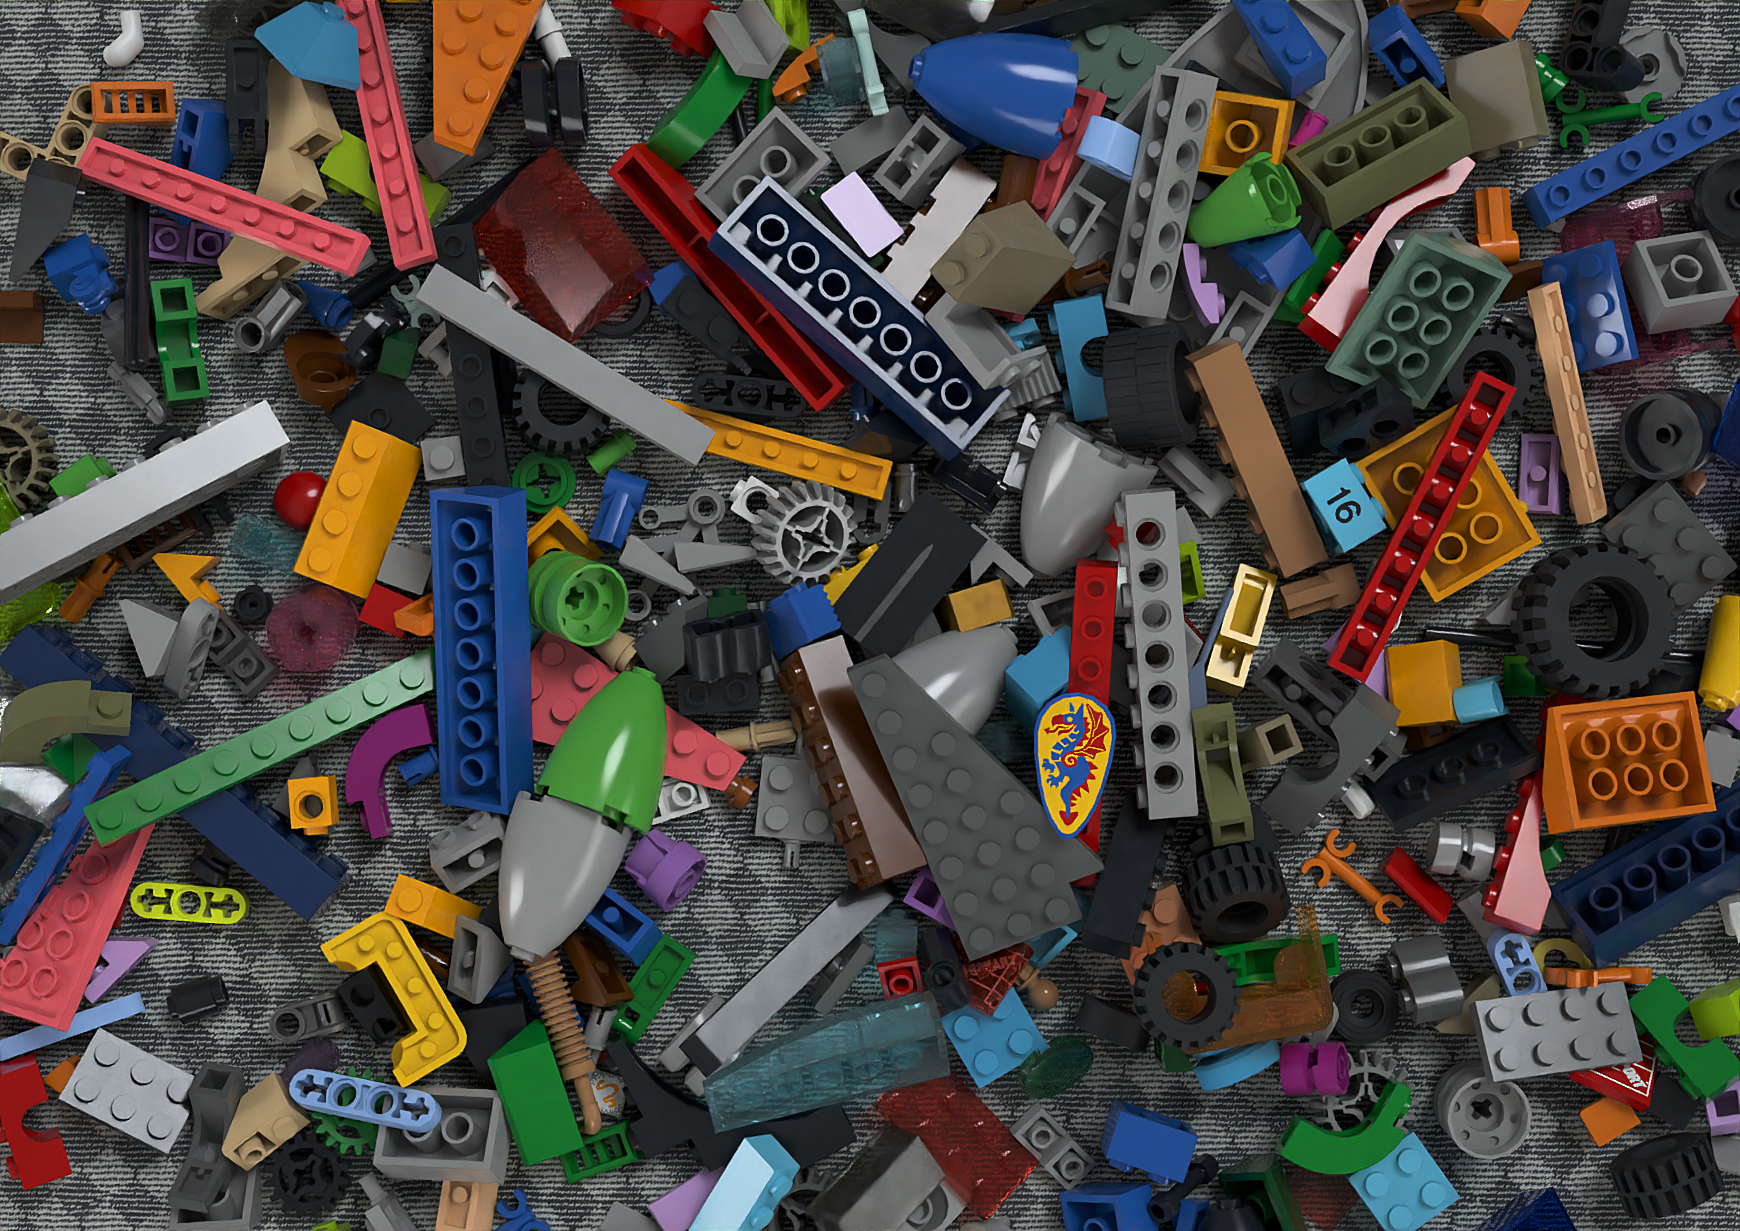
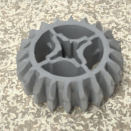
(804, 557)
(1361, 1086)

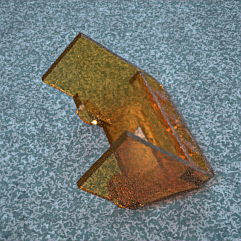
(1285, 1008)

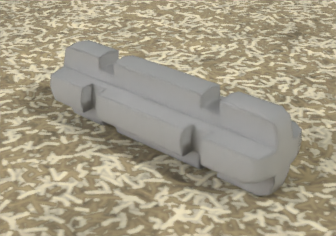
(140, 393)

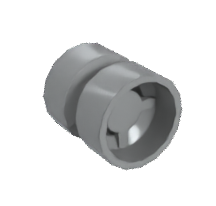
(1455, 850)

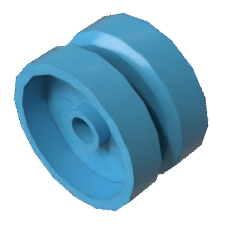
(1234, 1064)

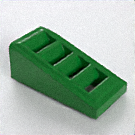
(620, 1144)

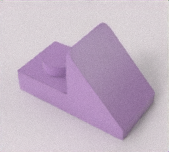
(123, 956)

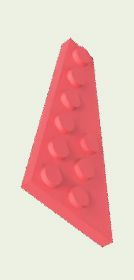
(569, 676)
(67, 932)

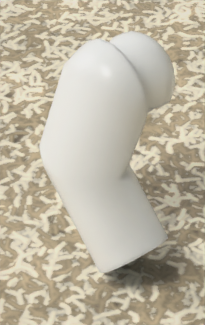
(129, 43)

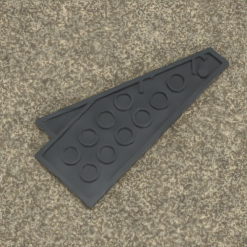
(975, 821)

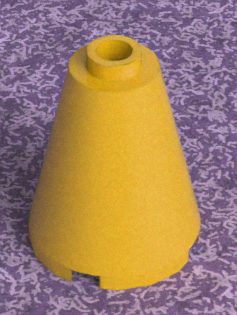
(1721, 662)

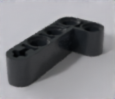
(1593, 48)

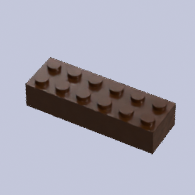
(849, 765)

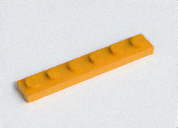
(793, 454)

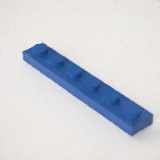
(67, 834)

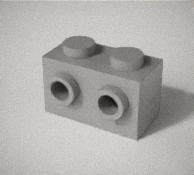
(468, 850)

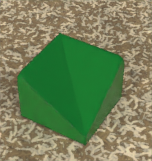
(70, 756)

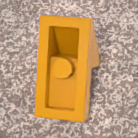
(186, 574)

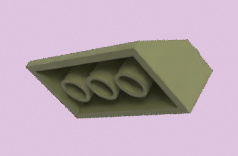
(1380, 152)

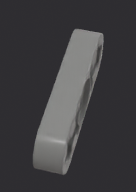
(191, 648)

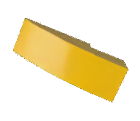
(1240, 630)

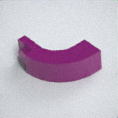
(373, 756)

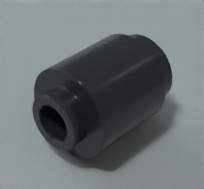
(198, 998)

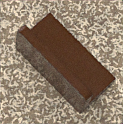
(22, 317)

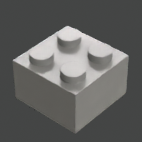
(1678, 281)

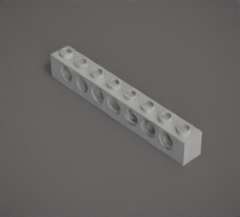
(1179, 794)

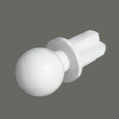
(1355, 797)

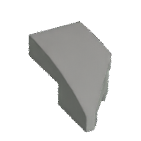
(1022, 455)

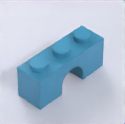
(1076, 323)

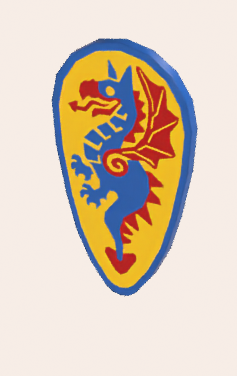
(1073, 759)

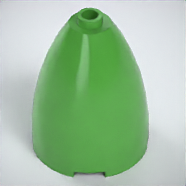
(613, 753)

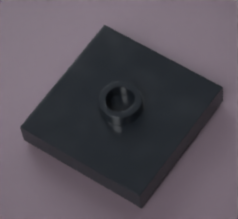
(385, 405)

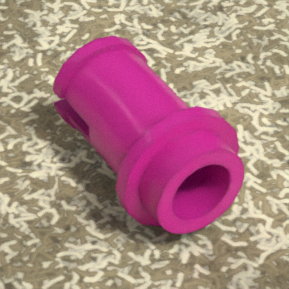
(1308, 128)

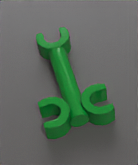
(1575, 117)

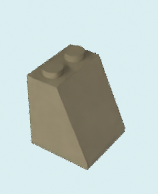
(1004, 260)

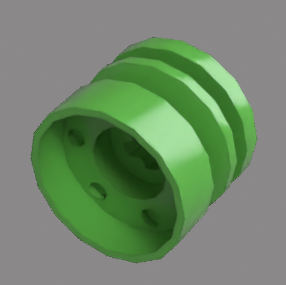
(576, 598)

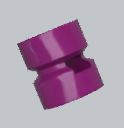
(1314, 1068)

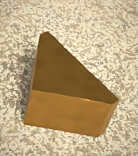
(974, 607)

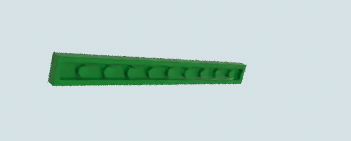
(262, 748)

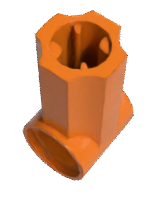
(1494, 225)

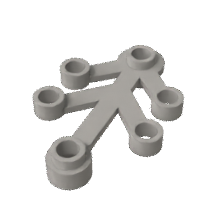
(689, 531)

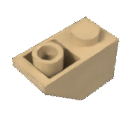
(263, 1122)

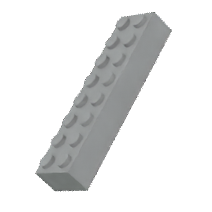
(138, 498)

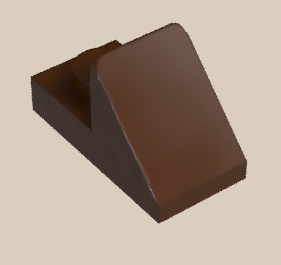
(598, 973)

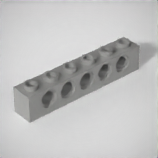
(1161, 192)

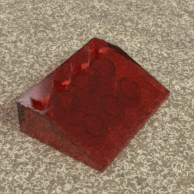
(560, 249)

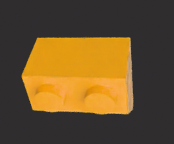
(1243, 127)

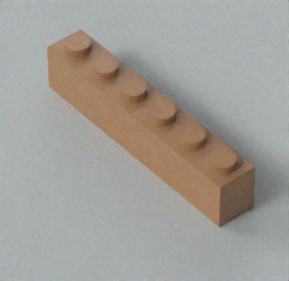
(1255, 457)

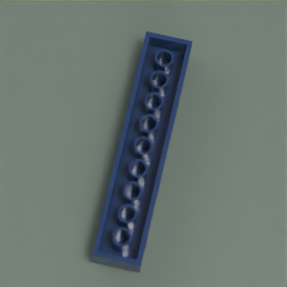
(231, 819)

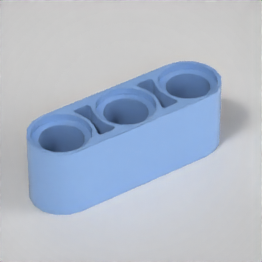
(1110, 147)

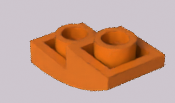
(795, 79)

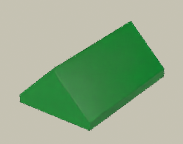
(535, 1096)

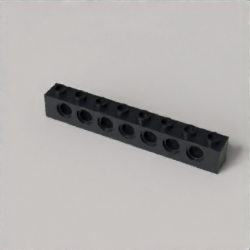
(474, 369)

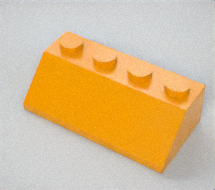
(358, 510)

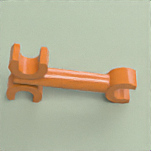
(1329, 859)
(1592, 977)

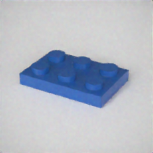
(1593, 305)

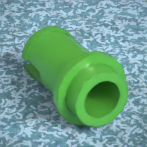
(612, 451)

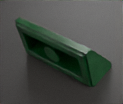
(1170, 1058)

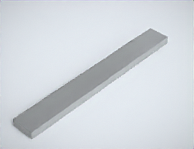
(564, 365)

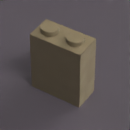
(1499, 98)

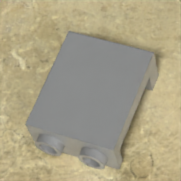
(982, 343)

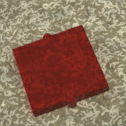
(1322, 1196)

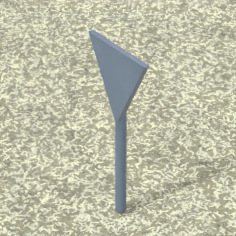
(1196, 677)

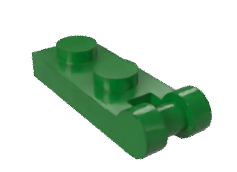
(653, 985)

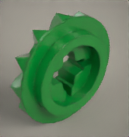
(529, 470)

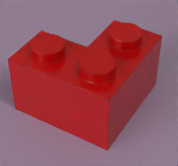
(675, 19)

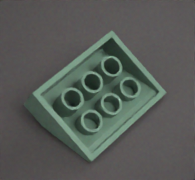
(1421, 315)

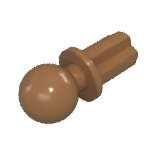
(1041, 993)

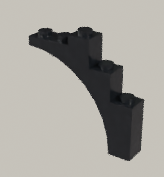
(672, 1117)

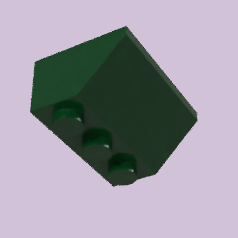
(1264, 1186)

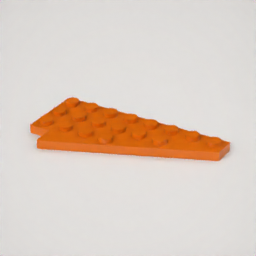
(472, 62)

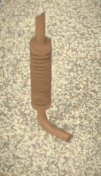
(565, 1035)

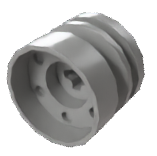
(1494, 1128)

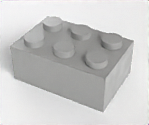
(464, 1146)

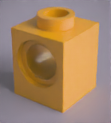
(326, 790)

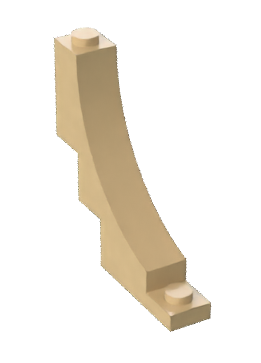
(299, 132)

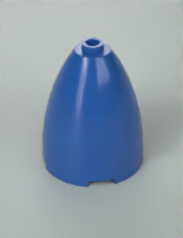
(1001, 87)

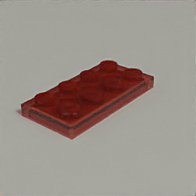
(964, 1138)

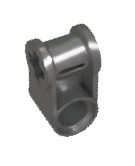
(316, 1014)

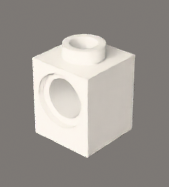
(742, 493)

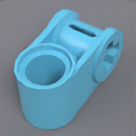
(1479, 699)

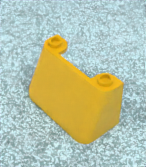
(435, 1027)

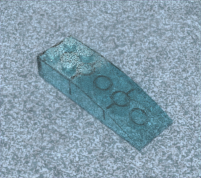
(832, 1062)

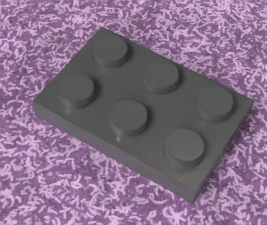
(1674, 540)

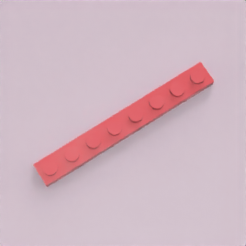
(389, 140)
(224, 206)

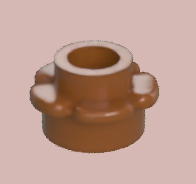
(740, 792)

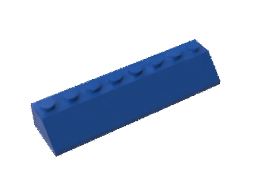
(482, 646)

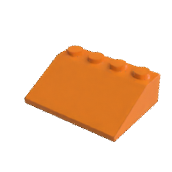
(1625, 763)

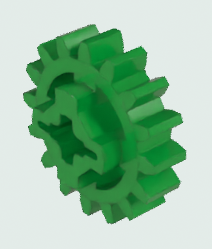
(363, 1130)

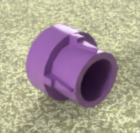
(665, 868)

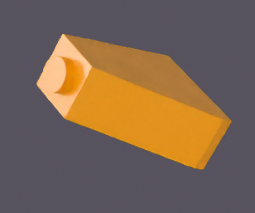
(428, 906)

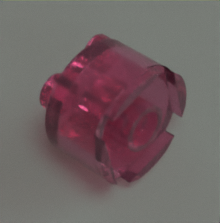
(295, 639)

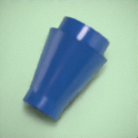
(327, 306)

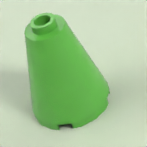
(1247, 205)

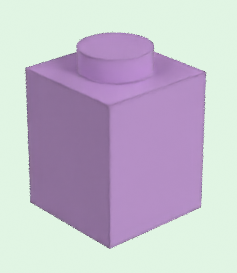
(1724, 1112)

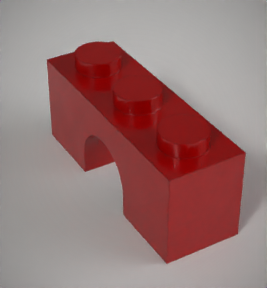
(36, 1155)

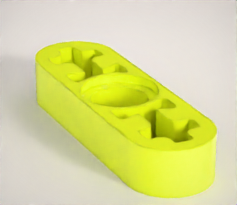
(161, 889)

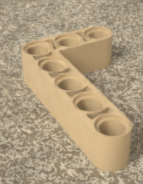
(72, 121)

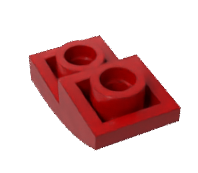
(901, 977)

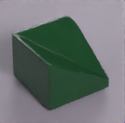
(400, 353)

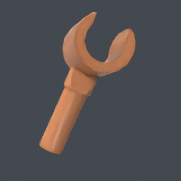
(1693, 483)

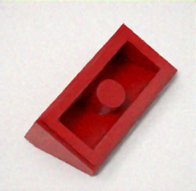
(1417, 885)

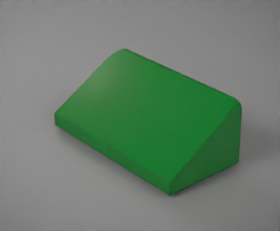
(1327, 250)

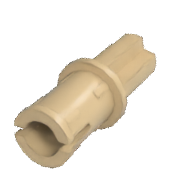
(758, 735)

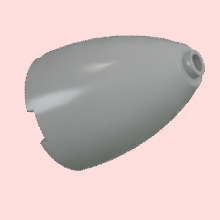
(1073, 493)
(963, 670)
(553, 871)

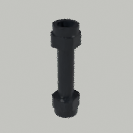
(1166, 1203)

